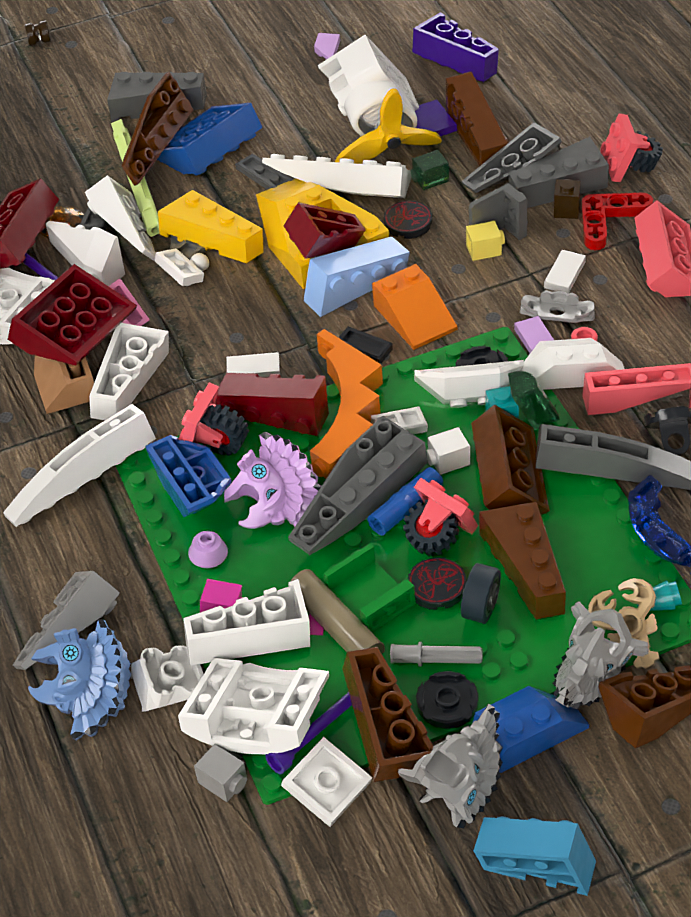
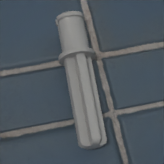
(435, 654)

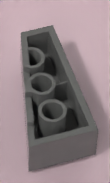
(132, 89)
(576, 162)

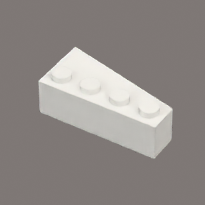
(249, 627)

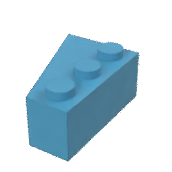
(536, 849)

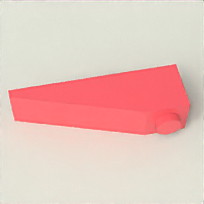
(626, 388)

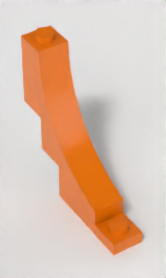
(356, 380)

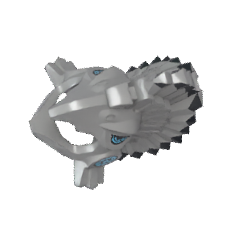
(593, 657)
(462, 769)

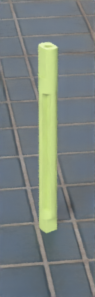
(141, 191)

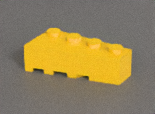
(211, 226)

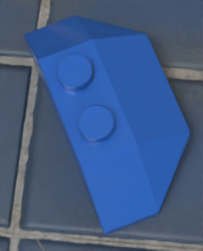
(188, 473)
(531, 724)

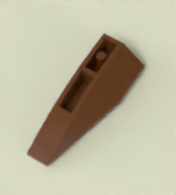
(158, 123)

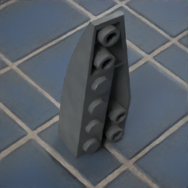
(608, 457)
(360, 483)

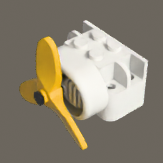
(374, 100)

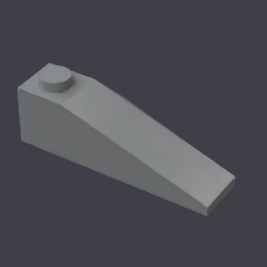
(78, 605)

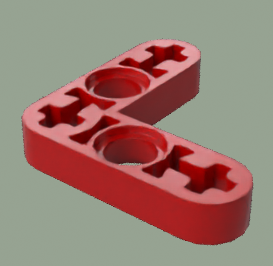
(604, 208)

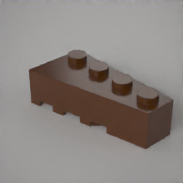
(473, 117)
(525, 552)

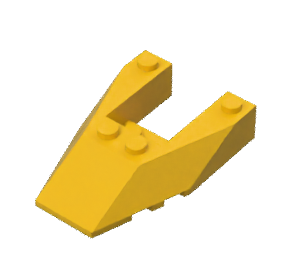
(279, 202)

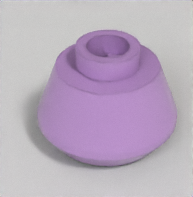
(207, 550)

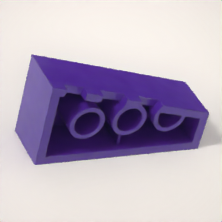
(455, 48)

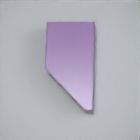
(327, 44)

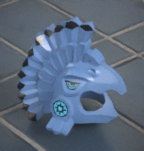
(89, 680)

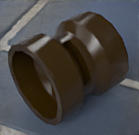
(32, 32)

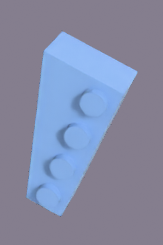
(349, 273)

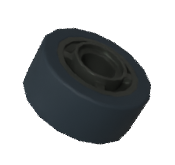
(480, 593)

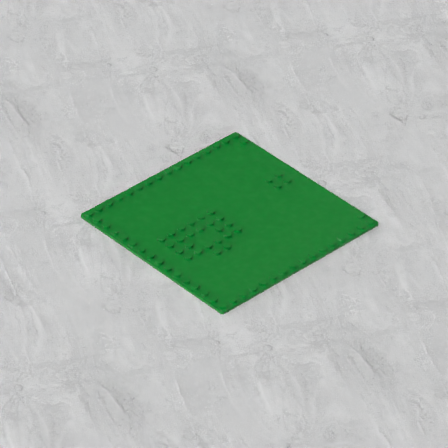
(585, 528)

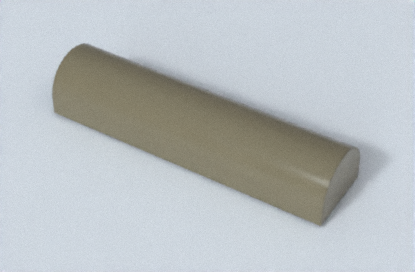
(335, 615)

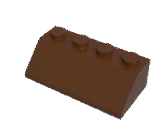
(507, 461)

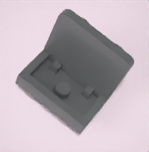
(503, 206)

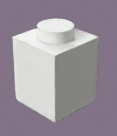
(448, 451)

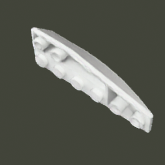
(81, 462)

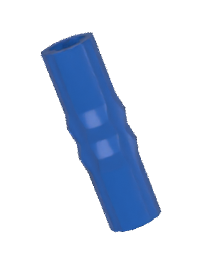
(399, 503)

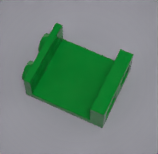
(369, 589)

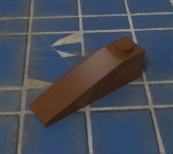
(647, 704)

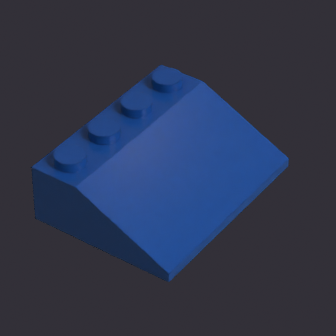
(210, 137)

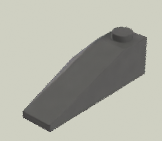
(523, 150)

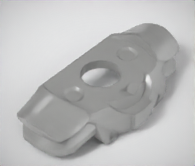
(573, 309)

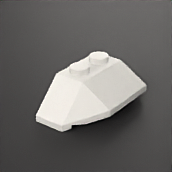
(565, 362)
(466, 383)

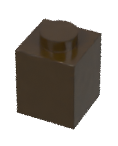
(567, 199)

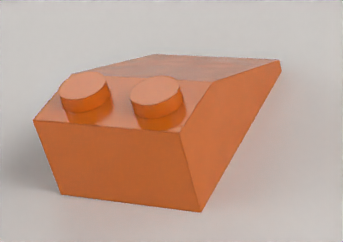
(413, 306)

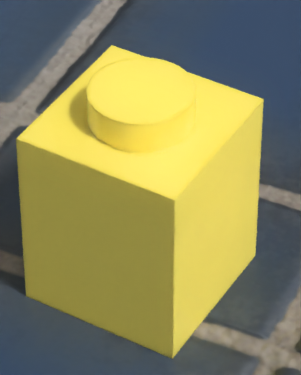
(484, 240)

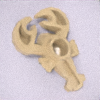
(633, 617)

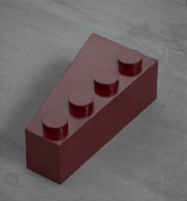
(277, 401)

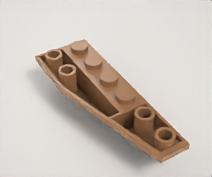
(62, 383)

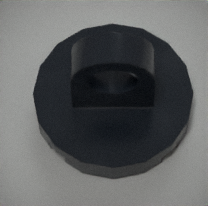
(671, 422)

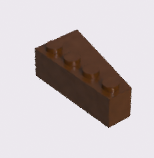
(384, 715)

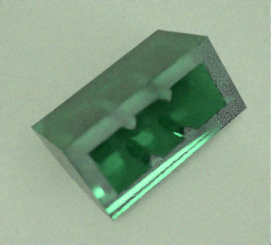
(532, 399)

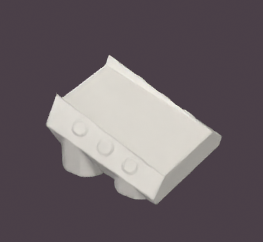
(164, 677)

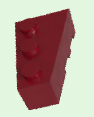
(322, 230)

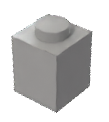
(221, 773)

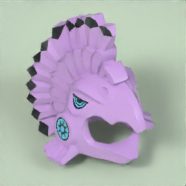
(278, 481)

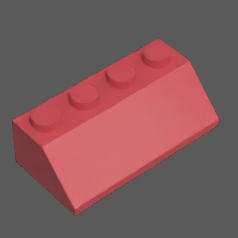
(665, 250)

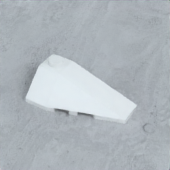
(121, 211)
(89, 249)

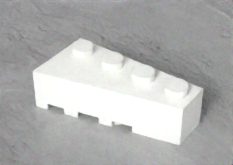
(126, 368)

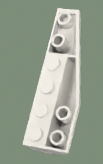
(346, 177)

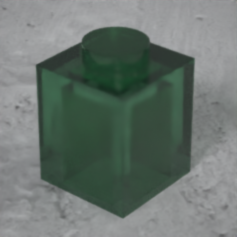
(430, 170)

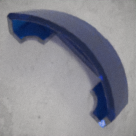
(650, 528)

